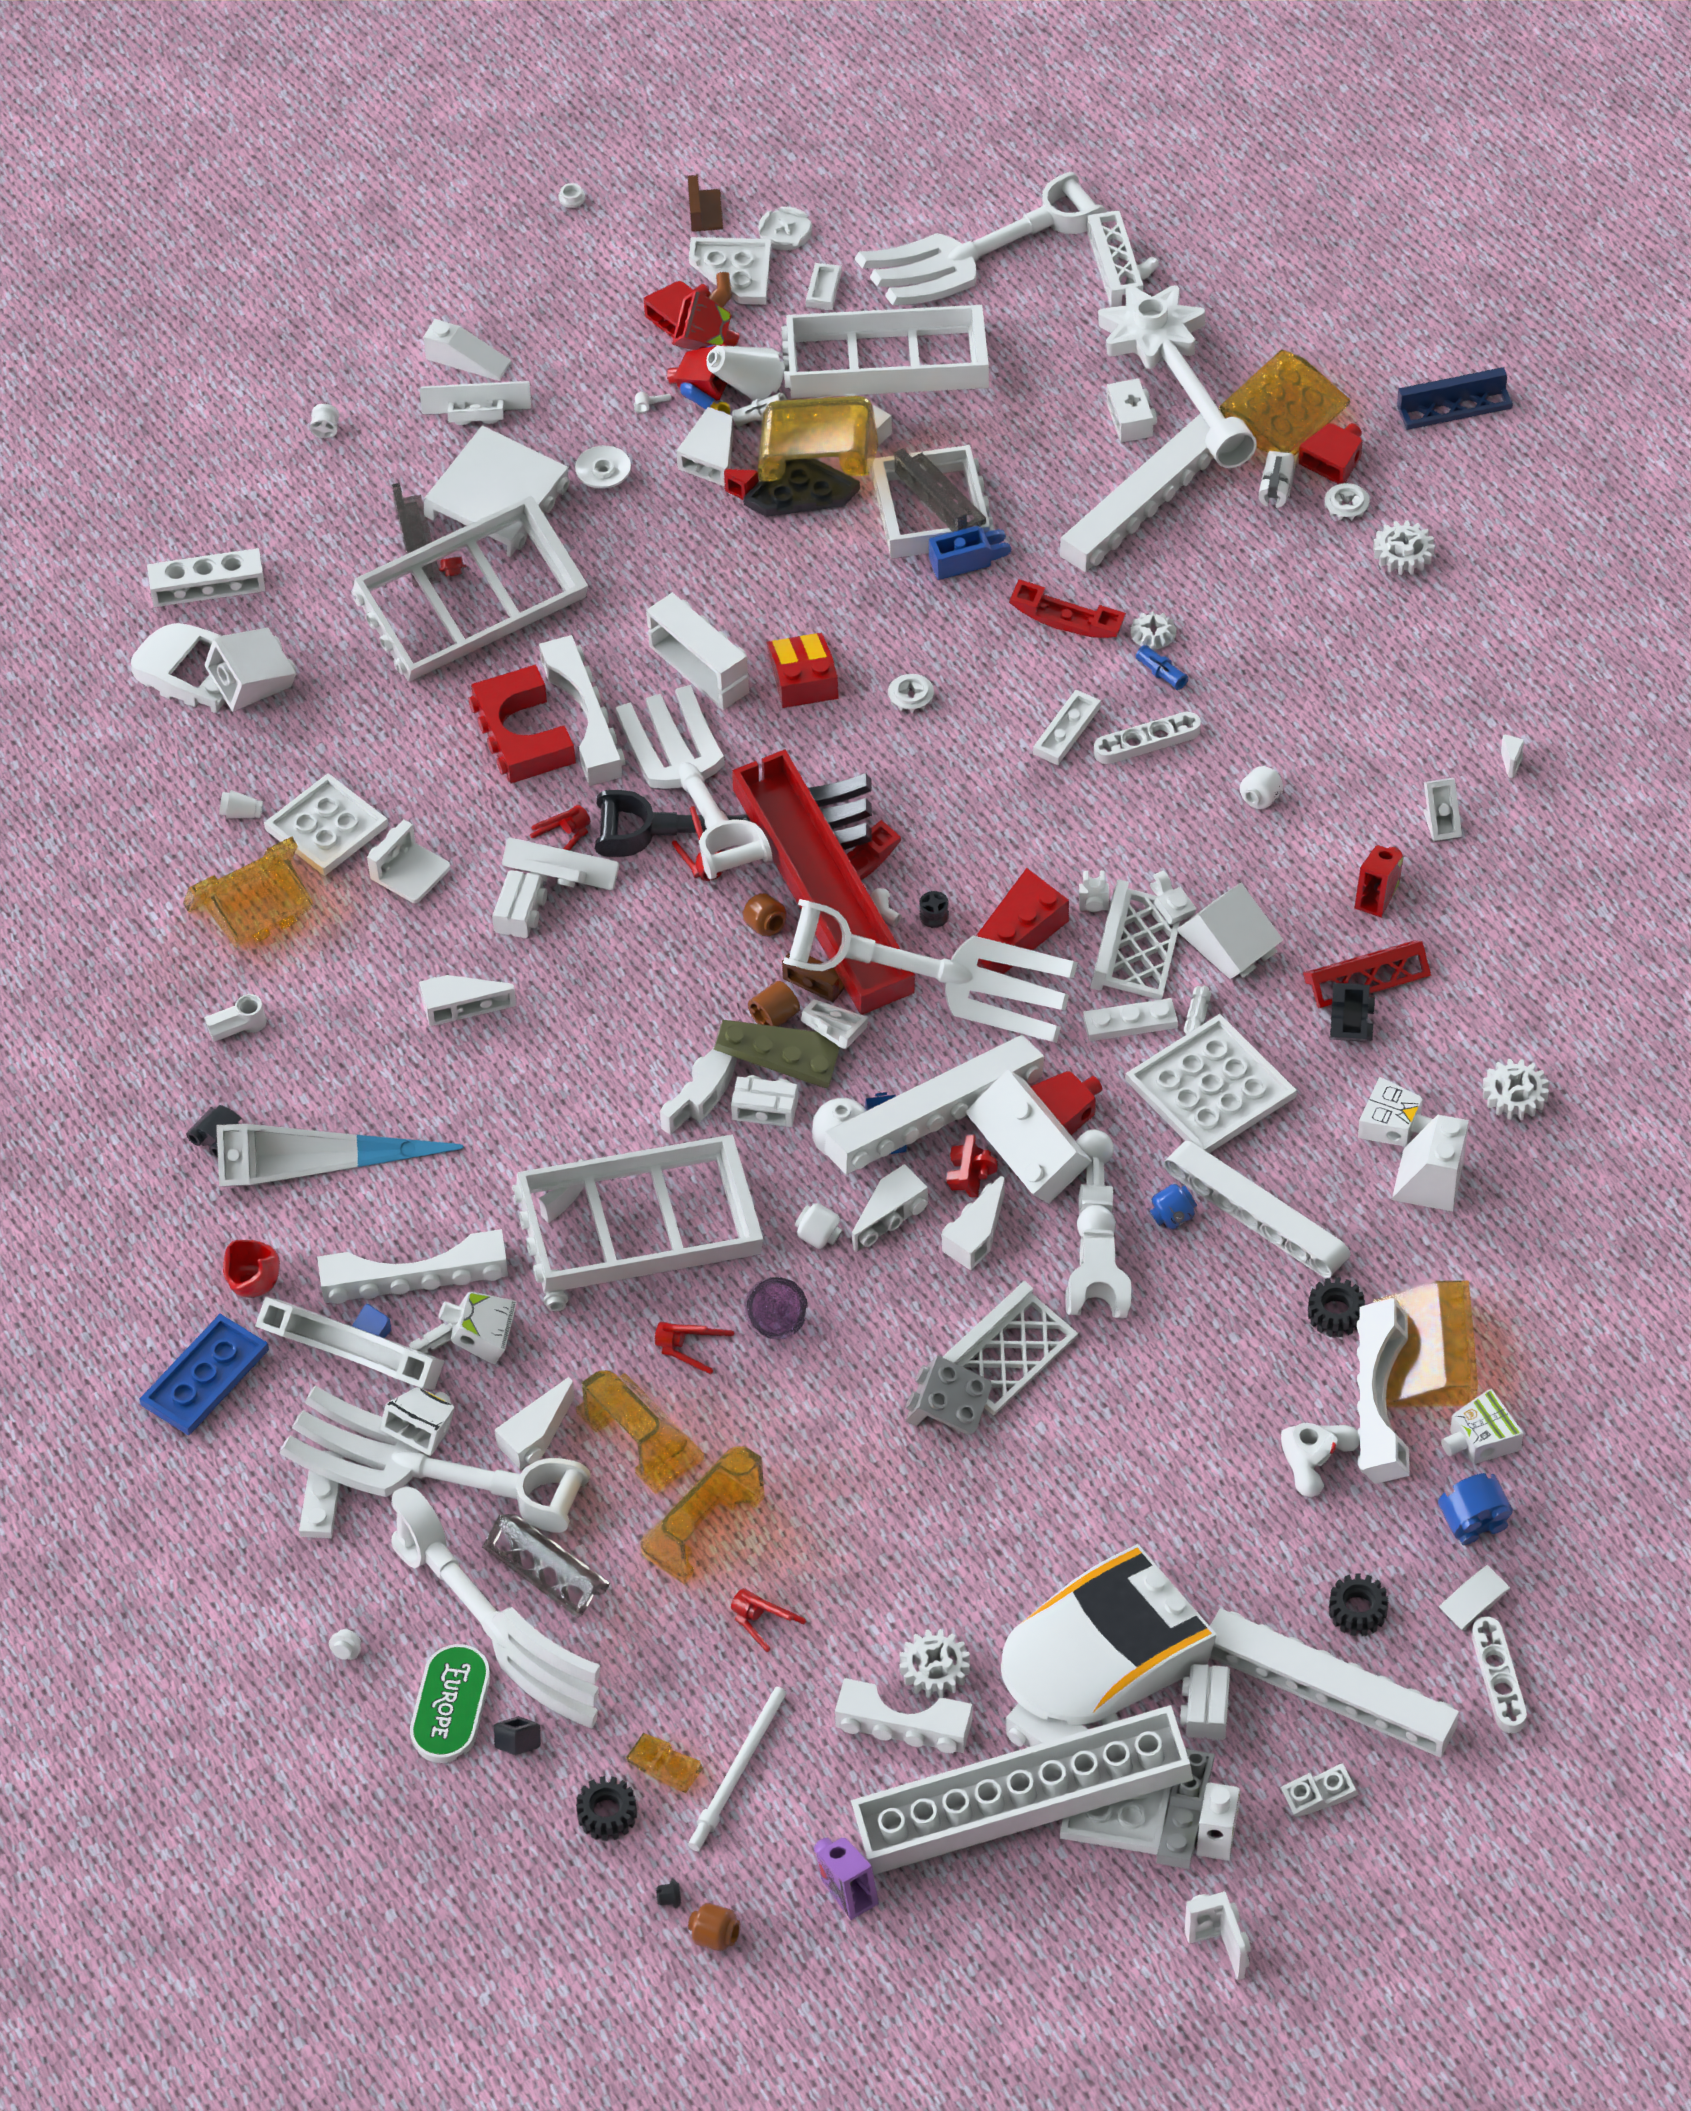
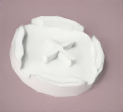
(786, 228)

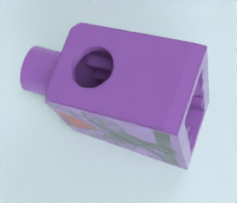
(838, 1866)

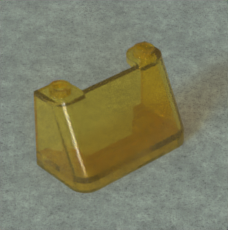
(818, 430)
(730, 1481)

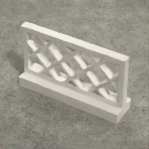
(1112, 941)
(994, 1325)

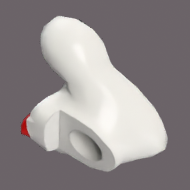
(1311, 1446)

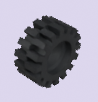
(1335, 1292)
(1358, 1620)
(606, 1825)

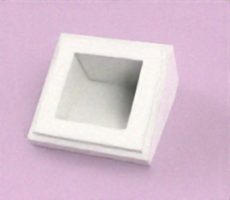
(1512, 753)

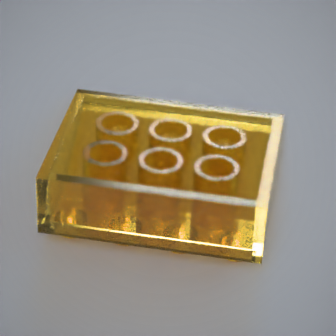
(1285, 403)
(1439, 1356)

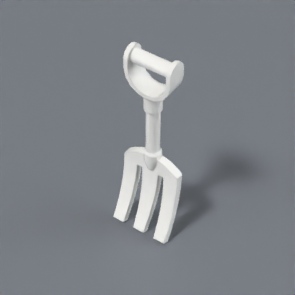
(954, 263)
(691, 774)
(958, 974)
(398, 1463)
(527, 1657)

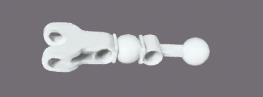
(1096, 1225)

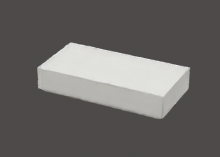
(823, 286)

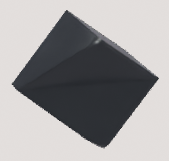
(517, 1735)

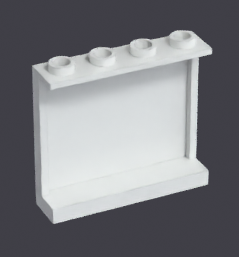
(494, 475)

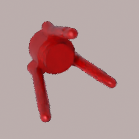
(571, 821)
(697, 867)
(673, 1335)
(751, 1606)

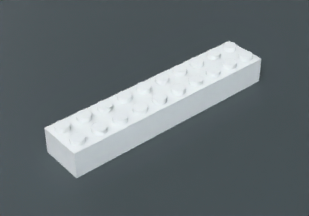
(1022, 1790)

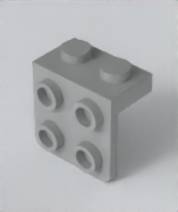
(948, 1395)

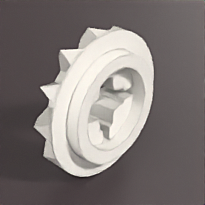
(1346, 492)
(1142, 633)
(899, 690)

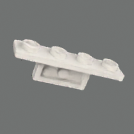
(475, 401)
(560, 864)

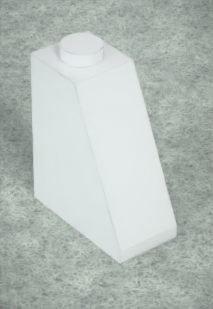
(708, 447)

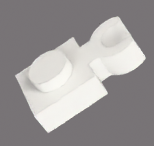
(1094, 893)

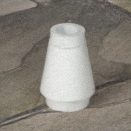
(239, 806)

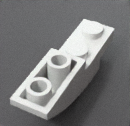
(697, 1099)

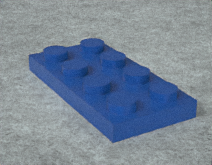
(204, 1374)

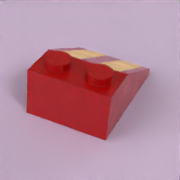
(803, 670)

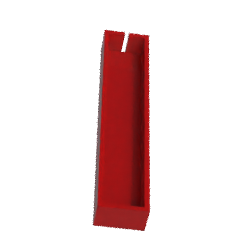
(820, 873)

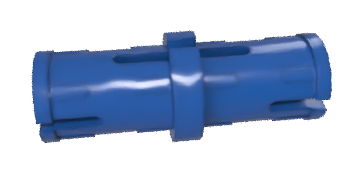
(1171, 675)

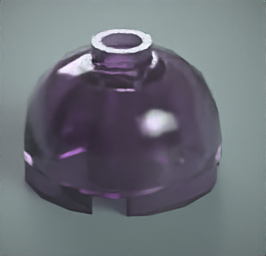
(775, 1308)

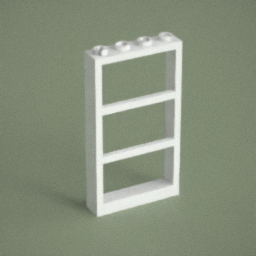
(883, 324)
(546, 542)
(654, 1160)

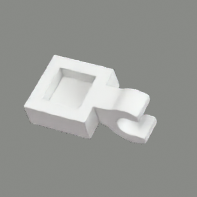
(1171, 903)

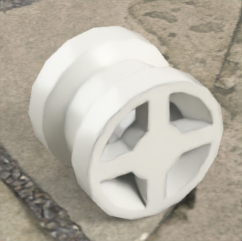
(324, 421)

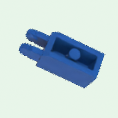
(966, 551)

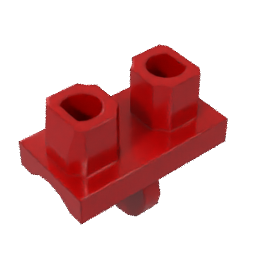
(974, 1164)

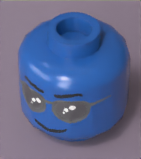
(1173, 1206)

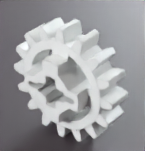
(1403, 547)
(1515, 1089)
(934, 1663)

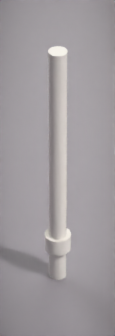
(710, 1817)

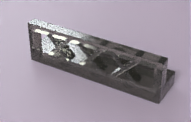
(937, 498)
(414, 529)
(552, 1555)

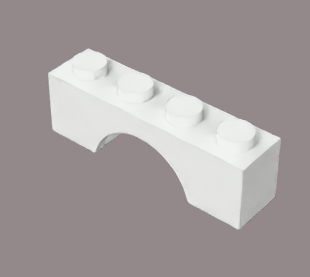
(940, 1726)

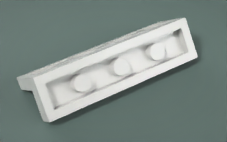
(1104, 259)

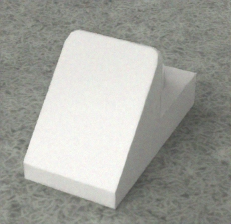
(1442, 809)

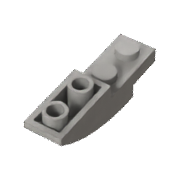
(1184, 1813)

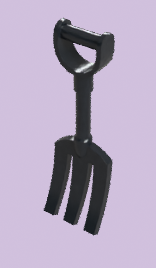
(669, 823)

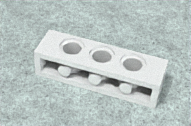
(206, 577)

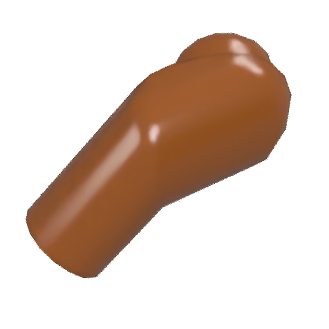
(722, 293)

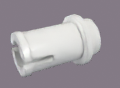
(555, 1300)

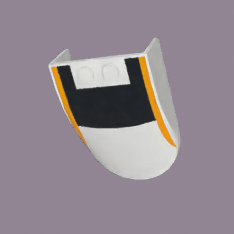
(1105, 1642)

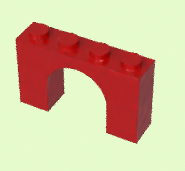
(518, 754)

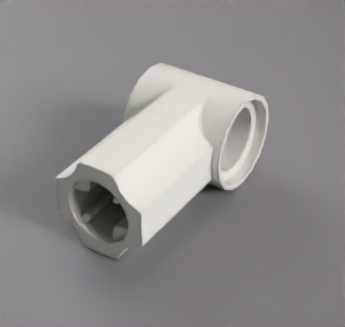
(245, 1015)

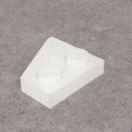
(834, 1022)

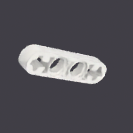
(1145, 735)
(1501, 1674)

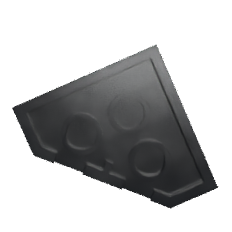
(802, 488)

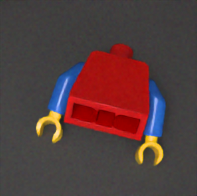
(697, 381)

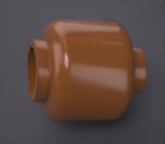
(764, 914)
(714, 1927)

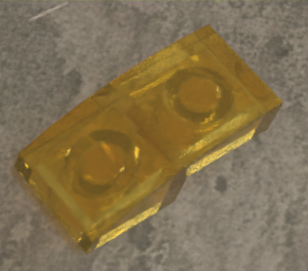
(659, 1761)

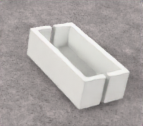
(698, 650)

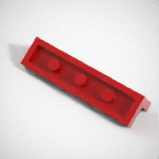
(1368, 961)

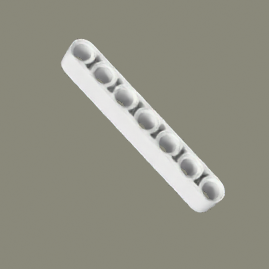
(1257, 1209)

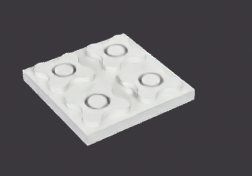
(1211, 1084)

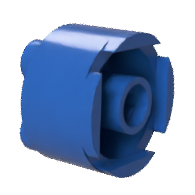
(1476, 1508)

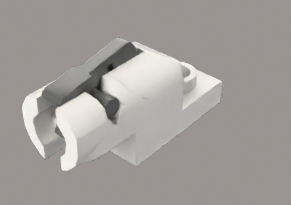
(1277, 477)

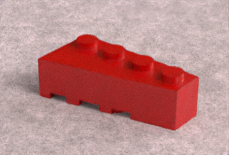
(1025, 917)

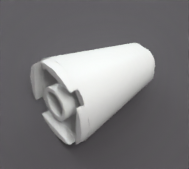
(748, 369)

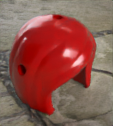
(251, 1267)

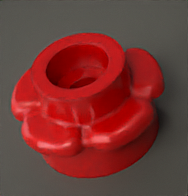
(452, 566)

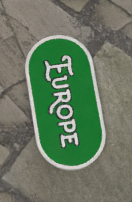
(450, 1703)

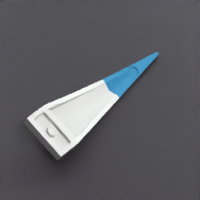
(271, 1154)

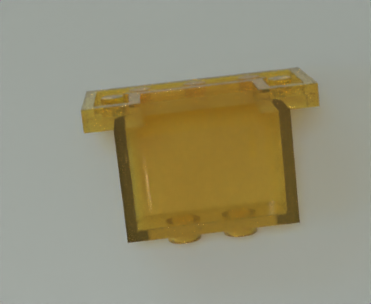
(255, 896)
(662, 1446)

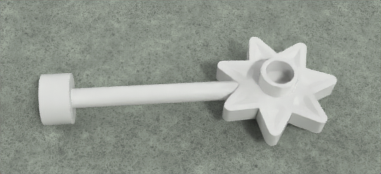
(1163, 328)

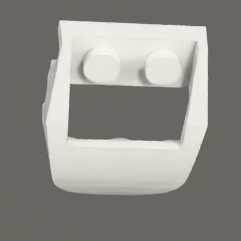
(162, 654)

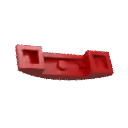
(1064, 615)
(871, 855)

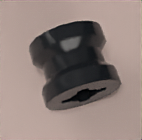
(939, 904)

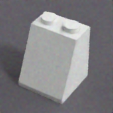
(249, 667)
(1232, 933)
(1433, 1164)

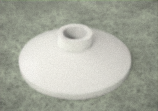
(603, 467)

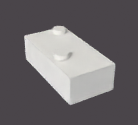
(1028, 1136)

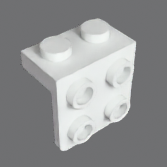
(405, 865)
(1215, 1916)

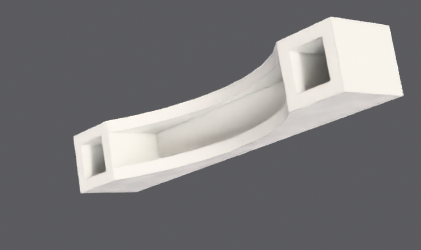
(565, 669)
(474, 1259)
(1382, 1336)
(350, 1343)

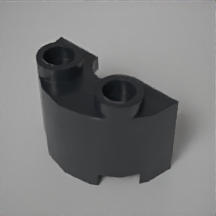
(1350, 1012)
(205, 1129)

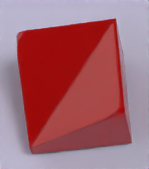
(739, 481)

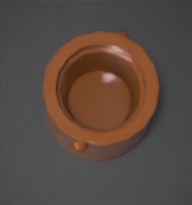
(774, 1005)

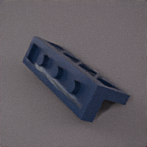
(1451, 394)

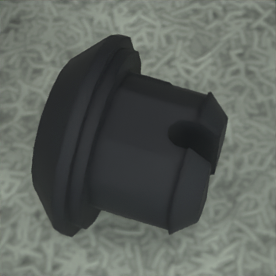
(669, 1894)

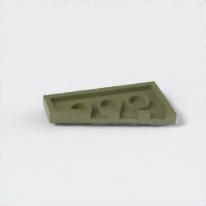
(784, 1050)

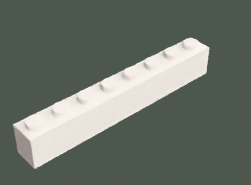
(1137, 497)
(928, 1105)
(1333, 1683)

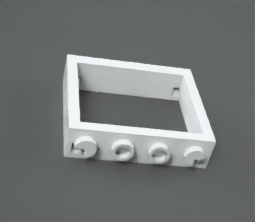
(946, 461)

